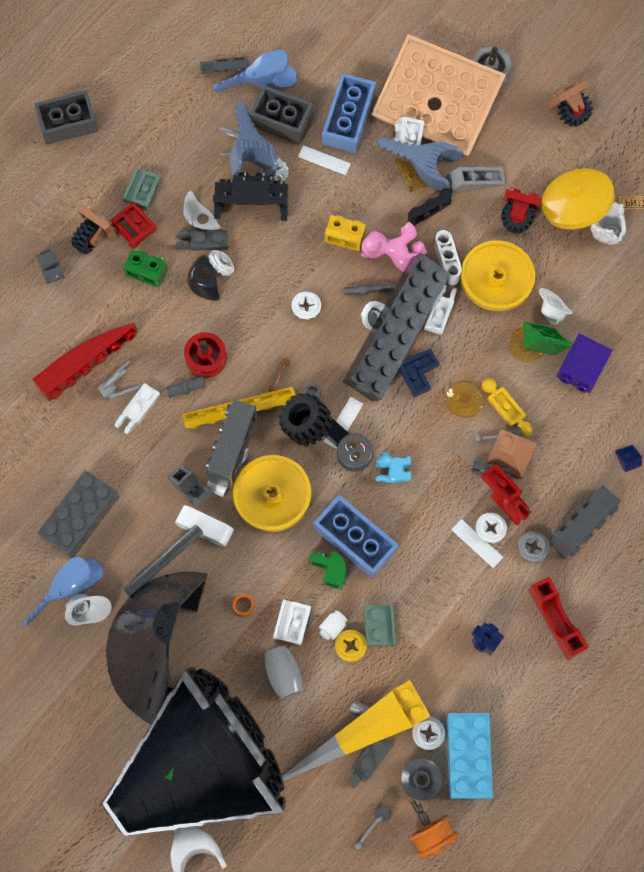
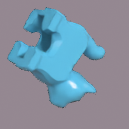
(396, 465)

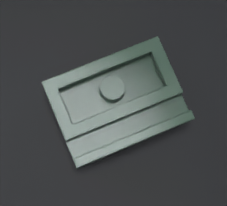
(142, 188)
(379, 625)

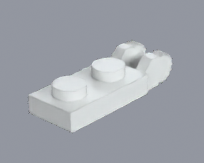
(440, 312)
(138, 408)

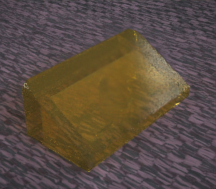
(409, 174)

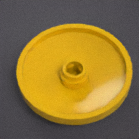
(578, 198)
(497, 275)
(272, 493)

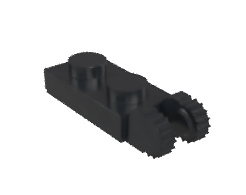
(430, 207)

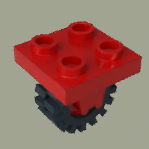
(519, 211)

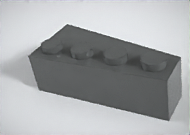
(584, 522)

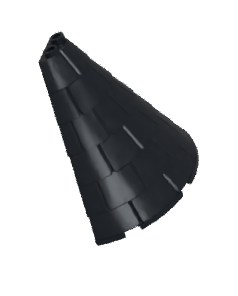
(142, 636)
(215, 758)

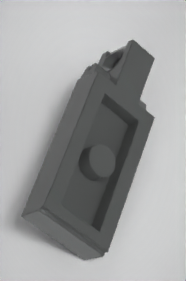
(224, 64)
(369, 761)

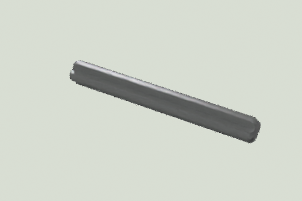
(163, 560)

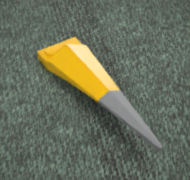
(388, 716)

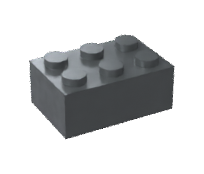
(281, 114)
(66, 117)

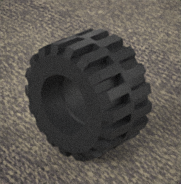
(315, 426)

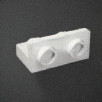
(409, 130)

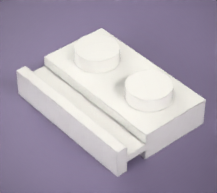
(292, 622)

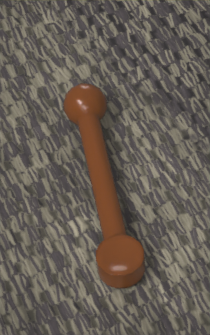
(285, 362)

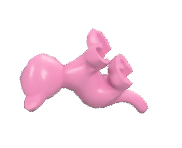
(377, 245)

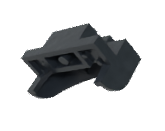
(250, 191)

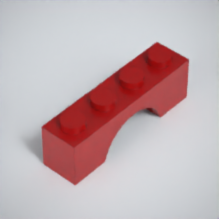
(548, 602)

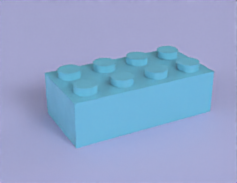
(469, 756)

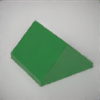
(544, 339)

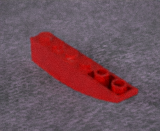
(81, 360)

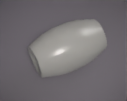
(283, 673)

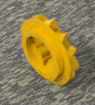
(349, 636)

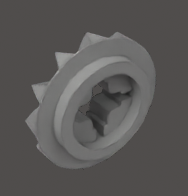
(529, 538)

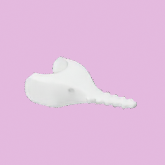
(191, 842)

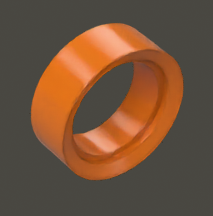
(250, 611)

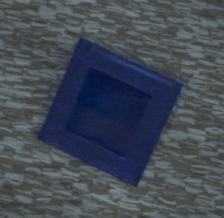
(629, 458)

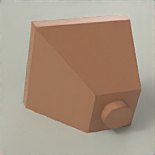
(512, 452)

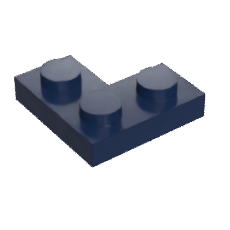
(414, 369)

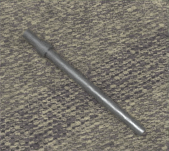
(362, 289)

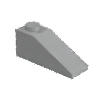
(475, 178)

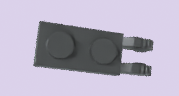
(203, 240)

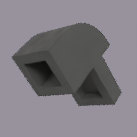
(50, 266)
(189, 486)

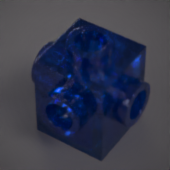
(486, 645)

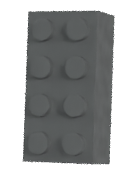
(231, 444)
(78, 514)

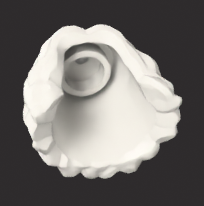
(611, 227)

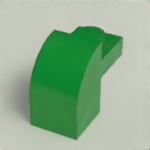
(334, 566)

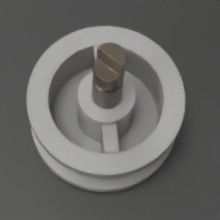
(495, 59)

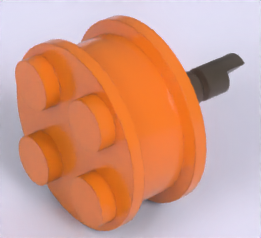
(432, 835)

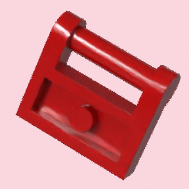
(137, 221)

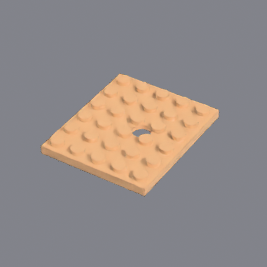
(430, 73)

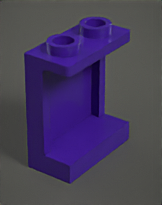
(584, 363)

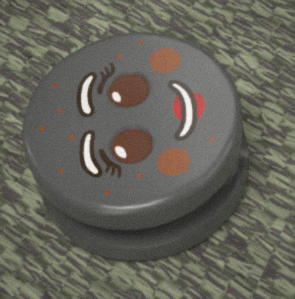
(354, 452)

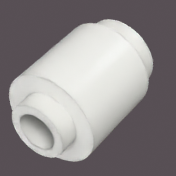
(332, 625)

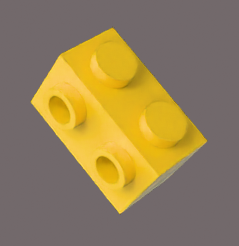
(345, 232)

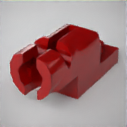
(506, 494)

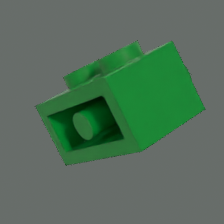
(145, 267)

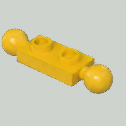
(506, 406)

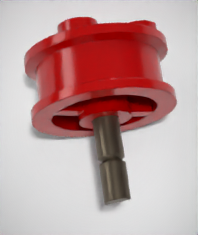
(205, 354)

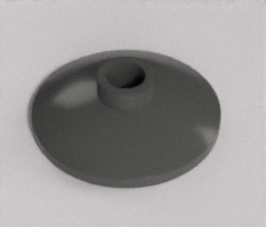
(432, 777)

